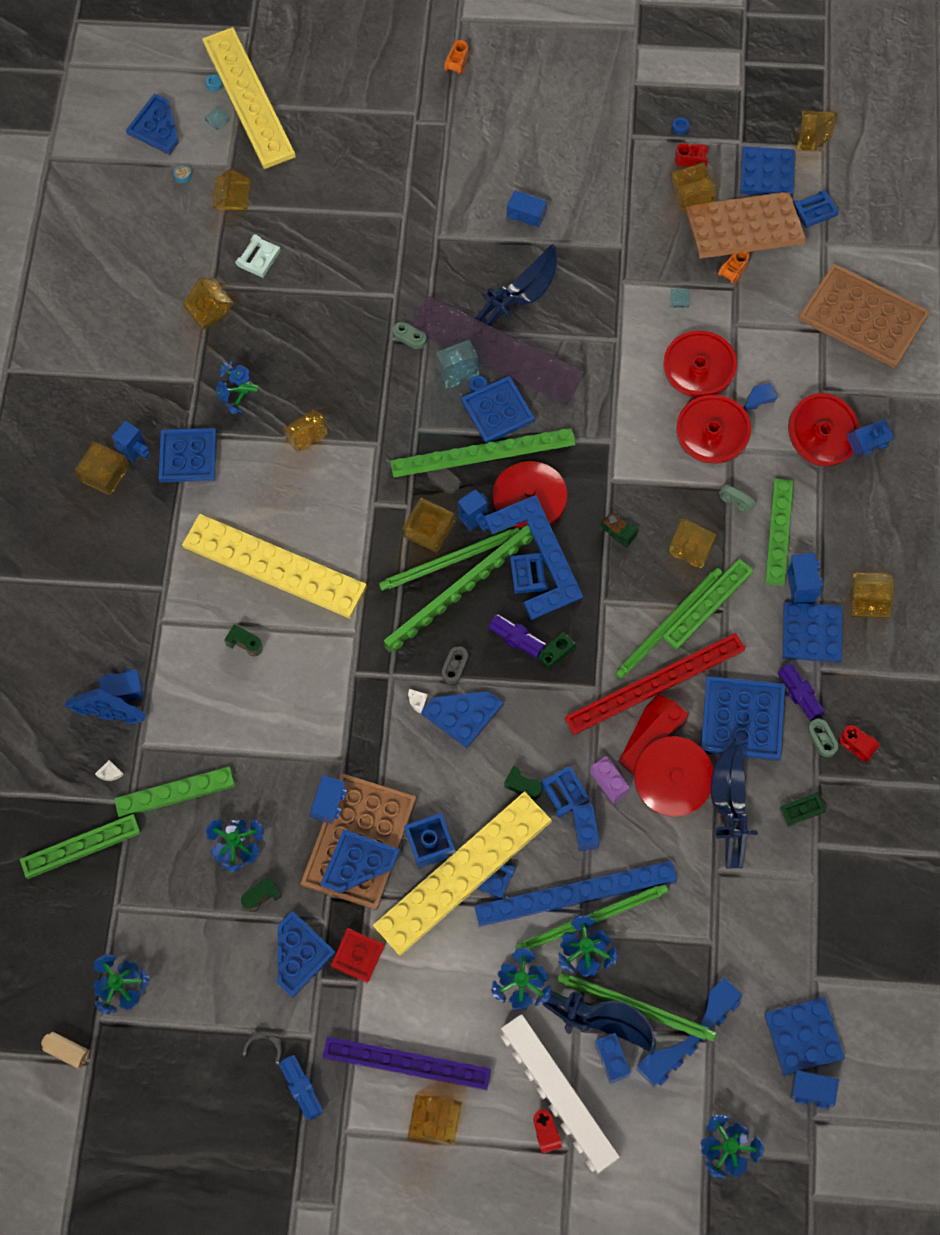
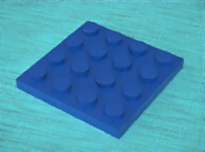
(744, 714)

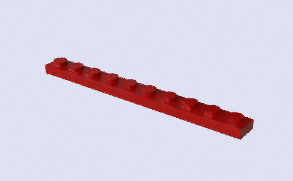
(654, 684)

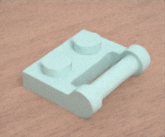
(262, 260)

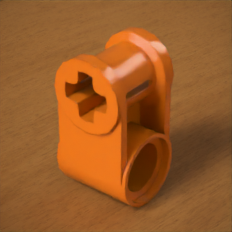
(458, 57)
(733, 268)

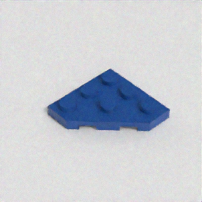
(155, 125)
(106, 706)
(463, 714)
(357, 861)
(299, 954)

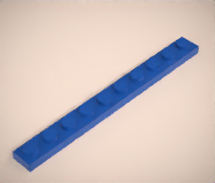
(575, 893)

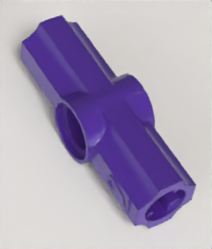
(517, 636)
(801, 692)

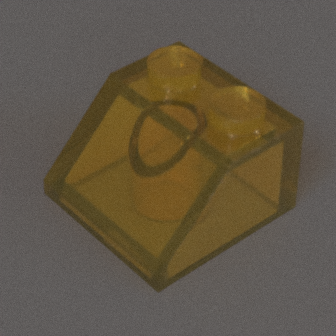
(207, 302)
(692, 543)

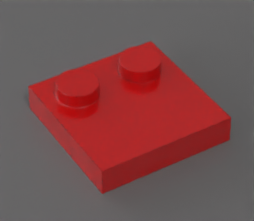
(357, 955)

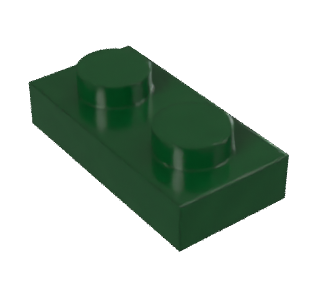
(802, 809)

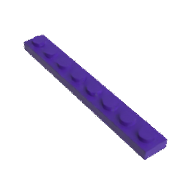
(407, 1063)

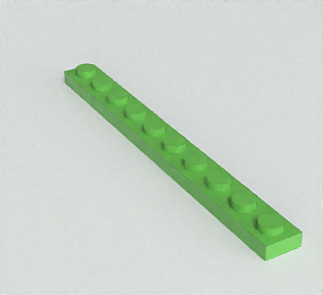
(482, 452)
(455, 592)

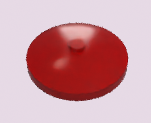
(700, 363)
(713, 429)
(820, 429)
(528, 480)
(673, 776)

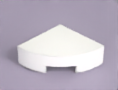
(417, 700)
(109, 772)

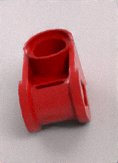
(690, 154)
(860, 743)
(546, 1135)

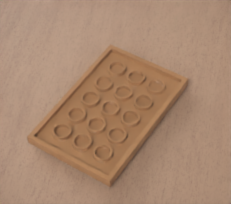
(744, 225)
(864, 315)
(369, 812)

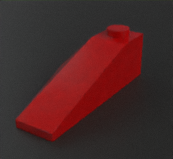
(659, 720)

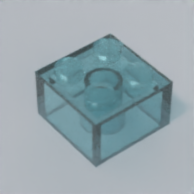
(457, 364)

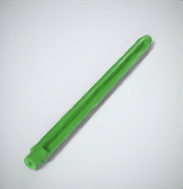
(448, 559)
(657, 635)
(598, 916)
(647, 1010)

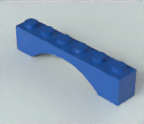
(720, 1001)

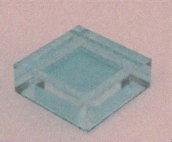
(217, 118)
(679, 298)

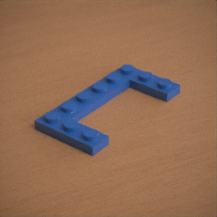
(567, 587)

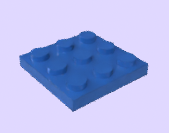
(767, 170)
(497, 410)
(187, 455)
(812, 632)
(804, 1036)

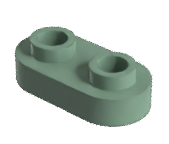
(408, 335)
(737, 498)
(824, 738)

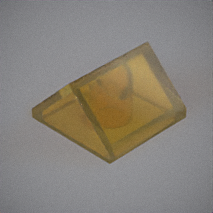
(231, 191)

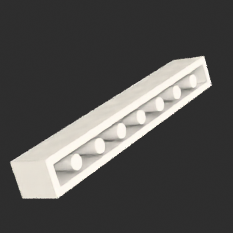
(559, 1094)

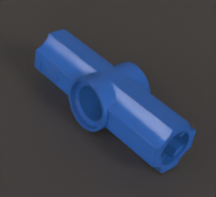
(301, 1088)

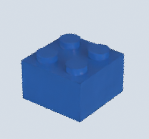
(804, 578)
(429, 840)

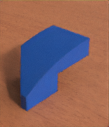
(760, 395)

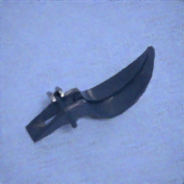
(522, 290)
(729, 800)
(607, 1017)

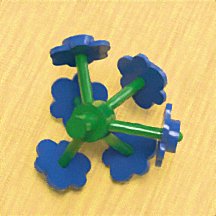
(236, 375)
(235, 834)
(597, 942)
(510, 977)
(106, 987)
(733, 1141)

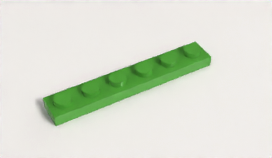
(779, 532)
(707, 604)
(174, 792)
(80, 846)

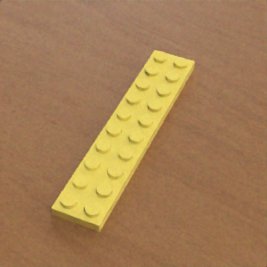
(248, 98)
(275, 566)
(462, 873)

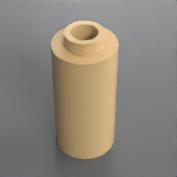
(65, 1050)

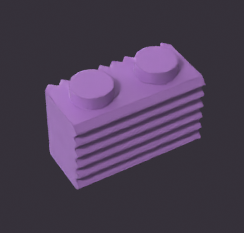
(609, 780)

